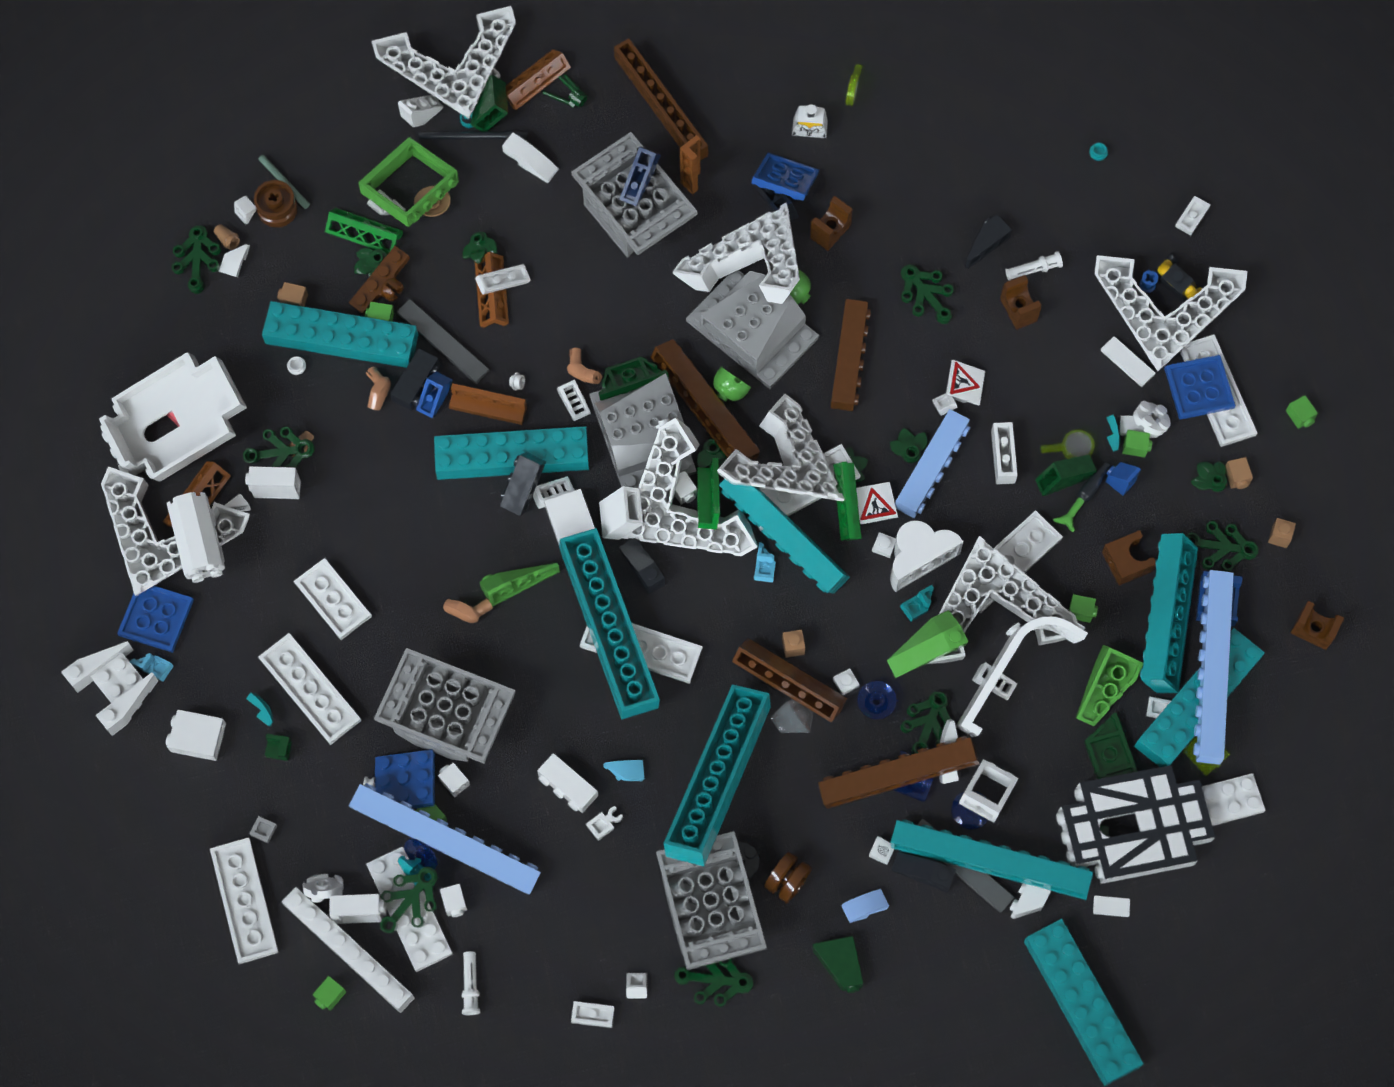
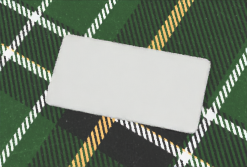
(1111, 906)

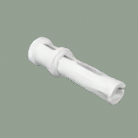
(1042, 264)
(470, 991)

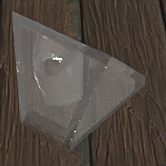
(793, 718)

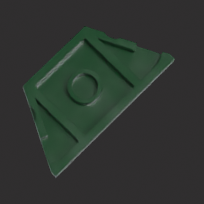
(628, 377)
(1110, 750)

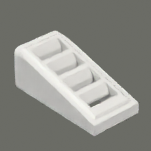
(562, 389)
(543, 488)
(985, 667)

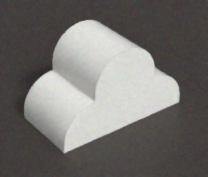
(921, 551)

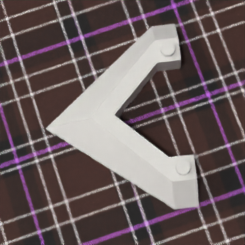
(455, 87)
(765, 239)
(1160, 334)
(804, 463)
(678, 524)
(144, 556)
(993, 576)

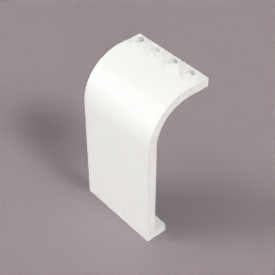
(1071, 631)

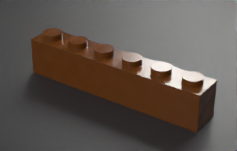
(849, 355)
(789, 680)

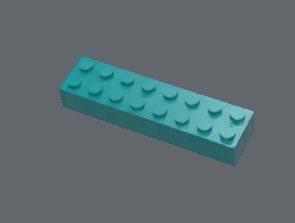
(340, 334)
(496, 451)
(787, 534)
(1169, 613)
(1177, 722)
(1083, 1002)

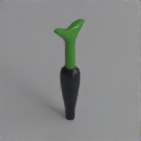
(1084, 495)

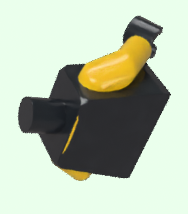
(1177, 280)

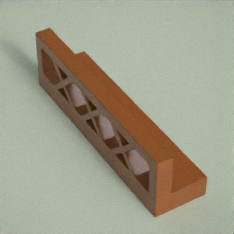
(536, 78)
(690, 164)
(496, 300)
(487, 404)
(201, 481)

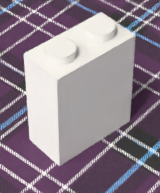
(273, 482)
(621, 513)
(568, 514)
(196, 735)

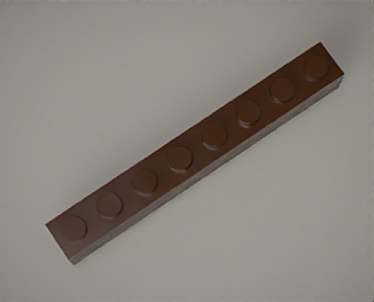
(657, 95)
(703, 401)
(899, 772)

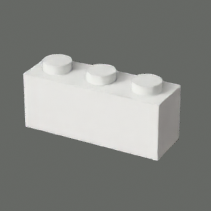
(1004, 453)
(567, 783)

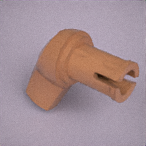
(579, 371)
(379, 390)
(465, 612)

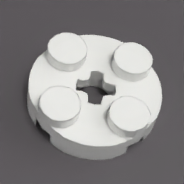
(1152, 417)
(321, 887)

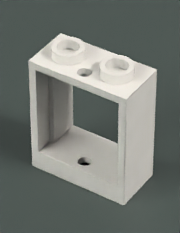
(982, 805)
(357, 908)

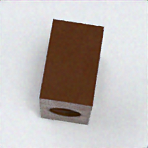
(839, 216)
(1015, 293)
(1120, 561)
(1327, 626)

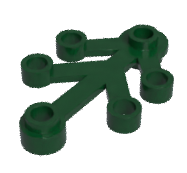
(196, 256)
(926, 291)
(283, 450)
(1224, 546)
(929, 721)
(411, 897)
(717, 981)

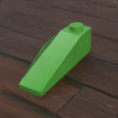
(509, 583)
(933, 640)
(1108, 681)

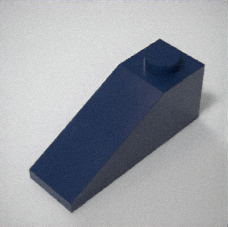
(639, 175)

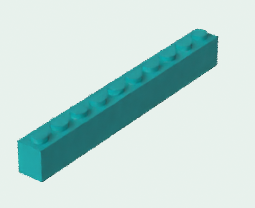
(992, 859)

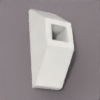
(419, 110)
(1031, 900)

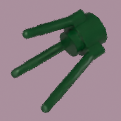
(577, 97)

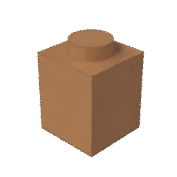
(293, 294)
(1238, 473)
(1281, 533)
(793, 643)

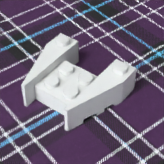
(116, 680)

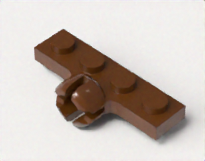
(381, 281)

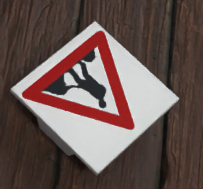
(965, 383)
(876, 503)

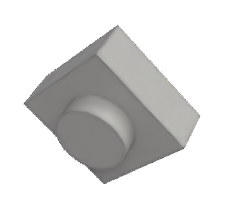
(263, 829)

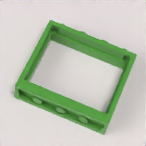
(391, 164)

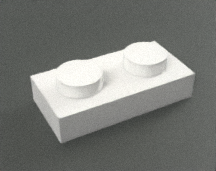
(1192, 215)
(592, 1014)

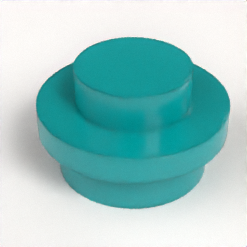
(1098, 151)

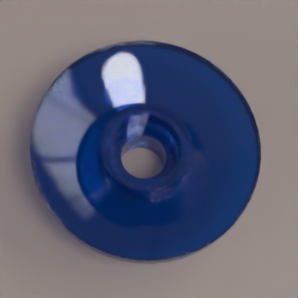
(880, 691)
(965, 817)
(418, 849)

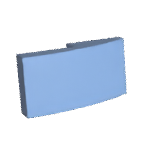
(864, 905)

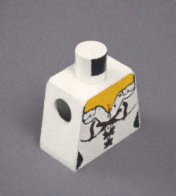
(810, 122)

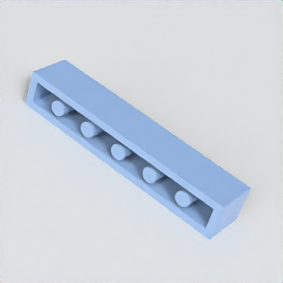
(932, 463)

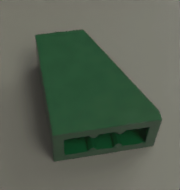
(491, 105)
(1065, 474)
(841, 962)

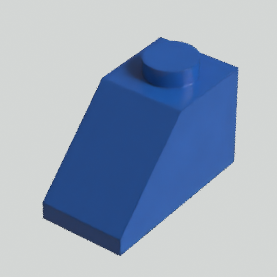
(433, 394)
(1122, 477)

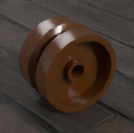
(275, 203)
(790, 879)

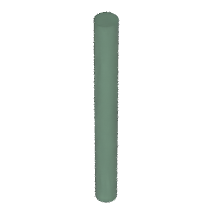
(275, 172)

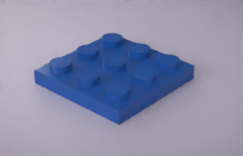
(785, 176)
(1199, 387)
(156, 618)
(407, 777)

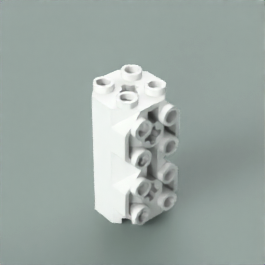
(196, 536)

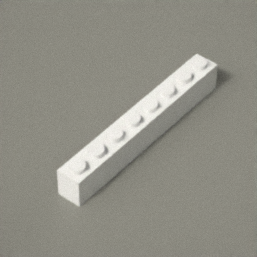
(348, 950)

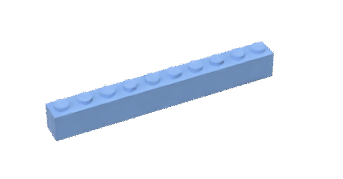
(1214, 667)
(444, 839)

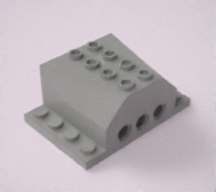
(630, 226)
(754, 332)
(630, 427)
(444, 707)
(712, 905)

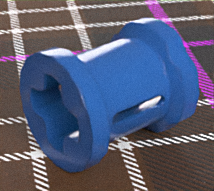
(1148, 281)

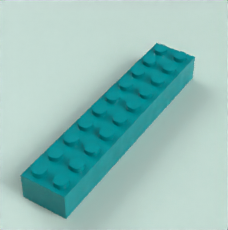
(609, 624)
(717, 775)

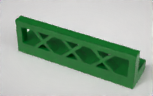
(364, 224)
(708, 496)
(847, 509)

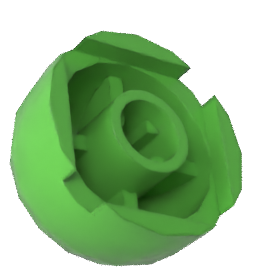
(801, 290)
(729, 386)

